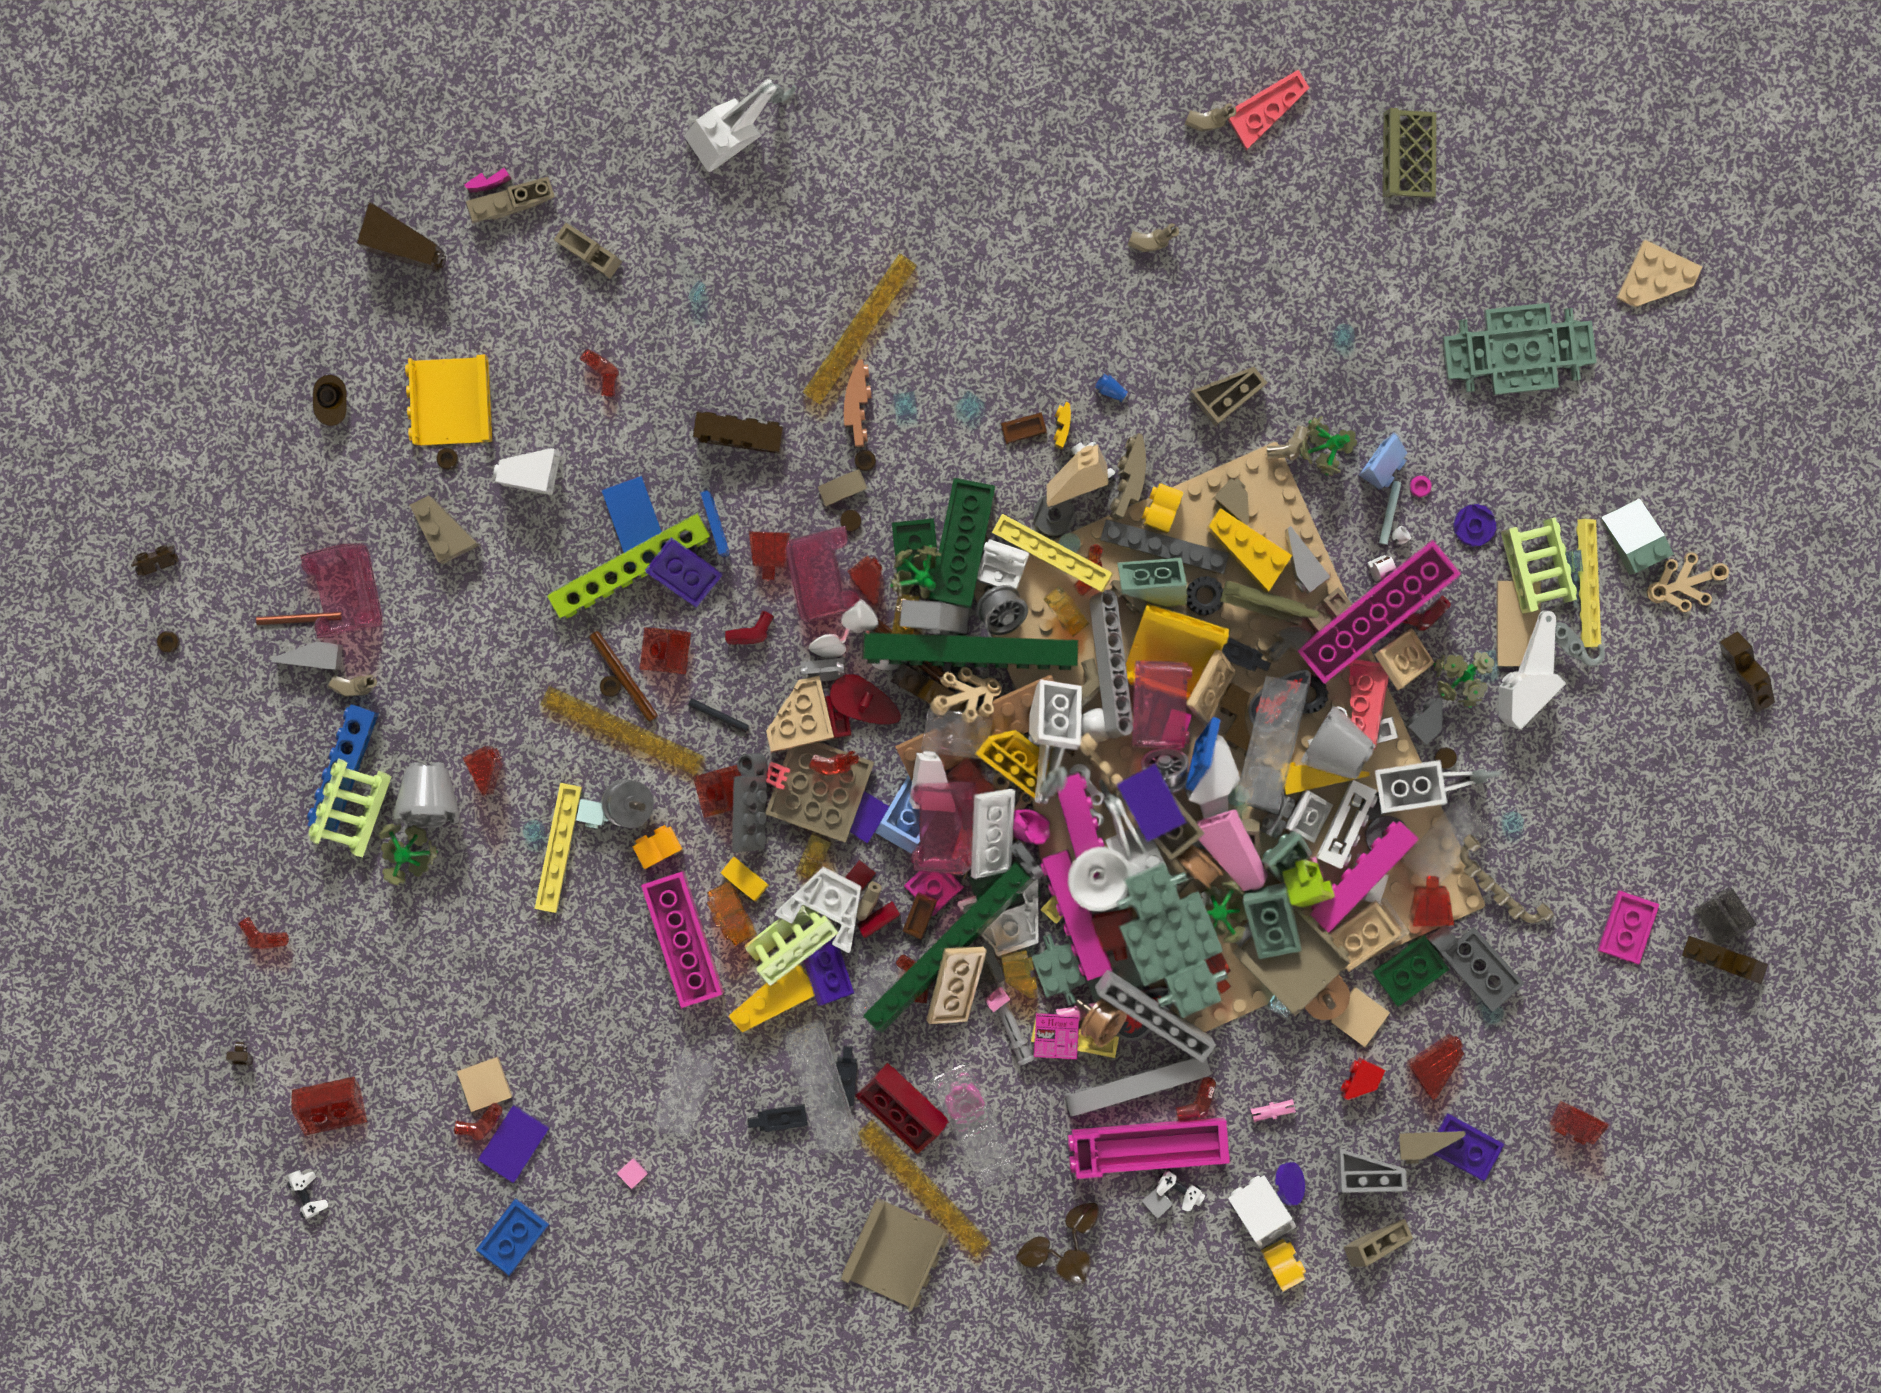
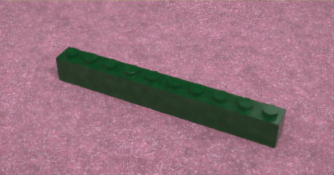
(969, 649)
(960, 935)

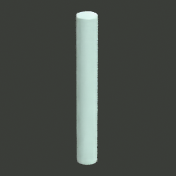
(1390, 512)

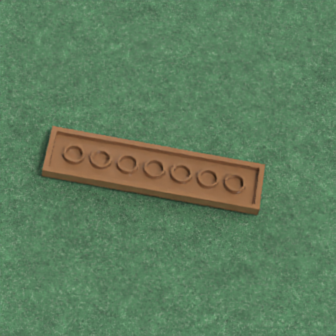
(1009, 714)

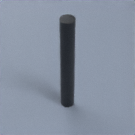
(718, 715)

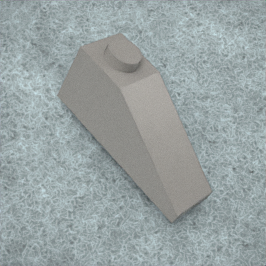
(1305, 566)
(318, 654)

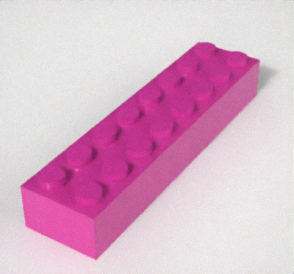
(1378, 611)

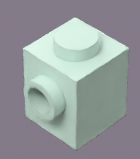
(591, 813)

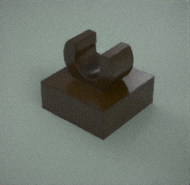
(240, 1056)

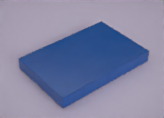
(715, 523)
(1202, 754)
(512, 1237)

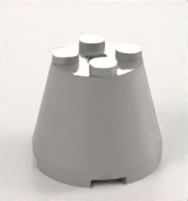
(1339, 746)
(426, 797)

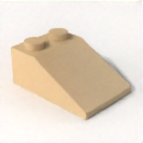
(1080, 475)

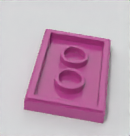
(1628, 927)

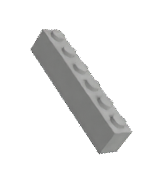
(1159, 1019)

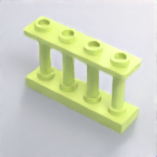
(1518, 565)
(364, 823)
(795, 951)

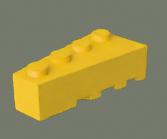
(1251, 550)
(773, 999)

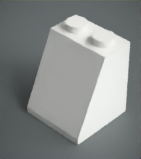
(529, 471)
(1261, 1211)

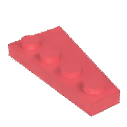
(1265, 108)
(1368, 694)

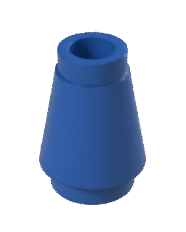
(1110, 387)

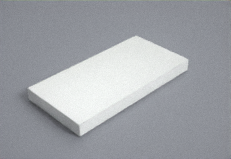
(992, 833)

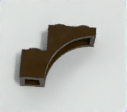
(1753, 677)
(923, 687)
(1235, 703)
(1725, 959)

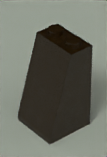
(395, 240)

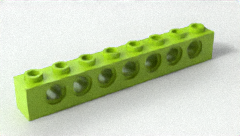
(559, 597)

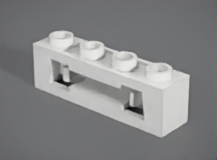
(1352, 837)

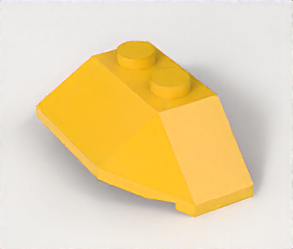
(1014, 758)

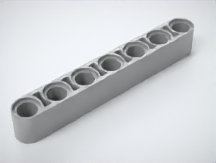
(1111, 664)
(1134, 1086)

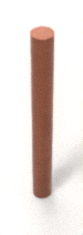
(298, 618)

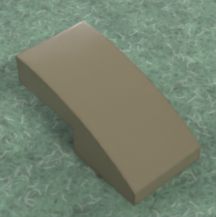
(842, 487)
(1329, 609)

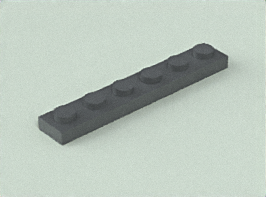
(1164, 546)

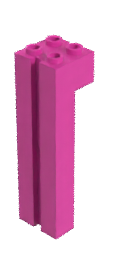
(1148, 1146)

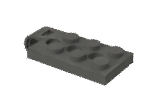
(750, 824)
(1448, 948)

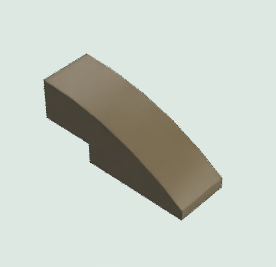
(588, 250)

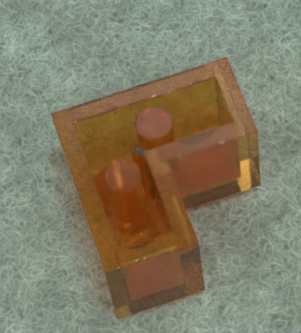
(730, 914)

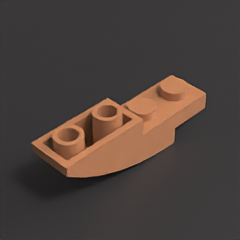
(856, 395)

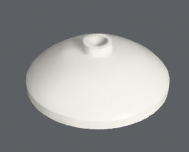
(1102, 891)

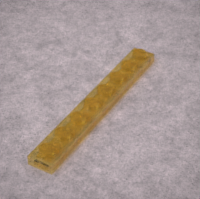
(859, 329)
(622, 730)
(923, 1188)

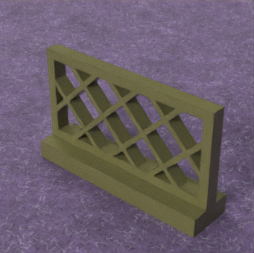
(1392, 151)
(1266, 603)

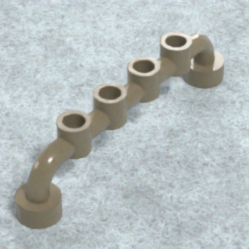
(1501, 895)

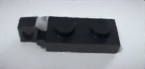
(1244, 656)
(847, 1071)
(779, 1118)

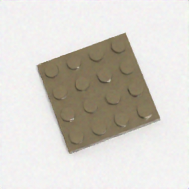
(818, 800)

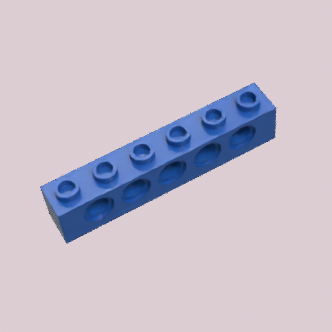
(366, 719)

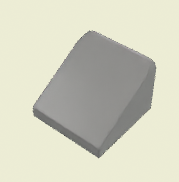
(1157, 1204)

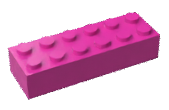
(682, 939)

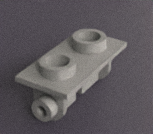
(827, 669)
(1272, 822)

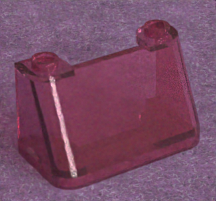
(817, 575)
(344, 586)
(1160, 704)
(944, 826)

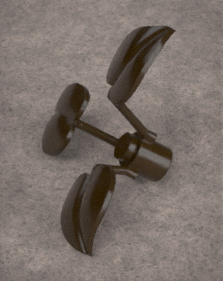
(1074, 1263)

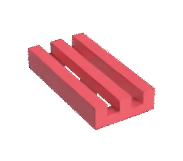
(780, 776)

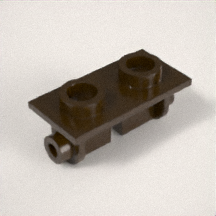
(146, 562)

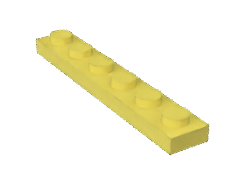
(1052, 553)
(1589, 583)
(558, 847)

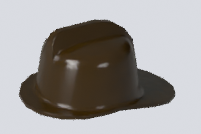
(329, 400)

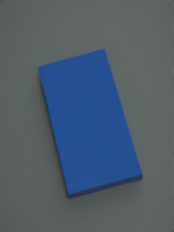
(632, 515)

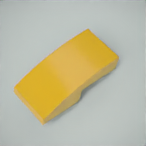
(1064, 417)
(744, 878)

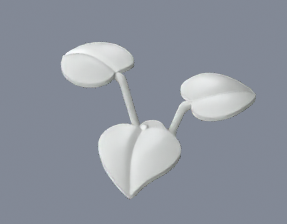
(857, 619)

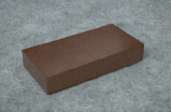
(1023, 428)
(920, 915)

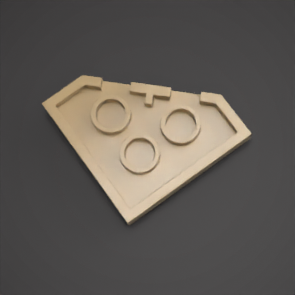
(1656, 275)
(801, 718)

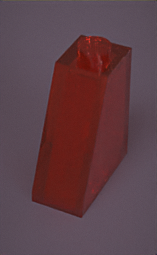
(1436, 1064)

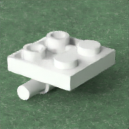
(1001, 565)

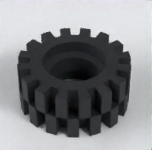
(1195, 605)
(1321, 696)

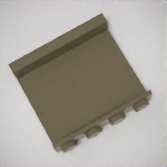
(1298, 975)
(895, 1253)

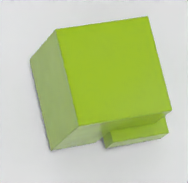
(1306, 884)

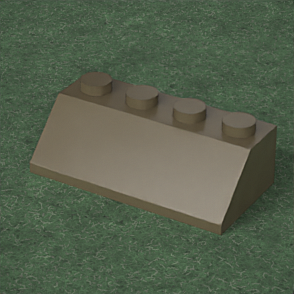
(1179, 838)

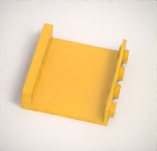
(449, 401)
(1175, 638)

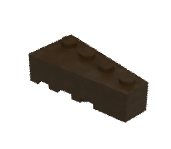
(738, 433)

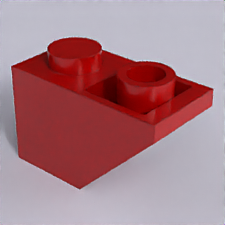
(1363, 1079)

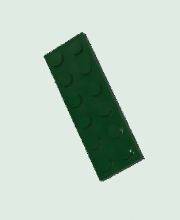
(962, 542)

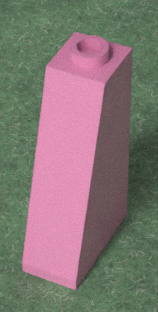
(1233, 849)

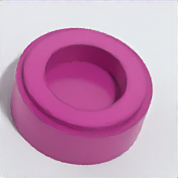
(1420, 486)

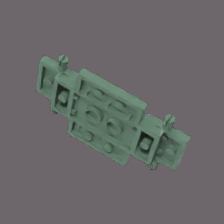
(1519, 349)
(1171, 939)
(1060, 969)

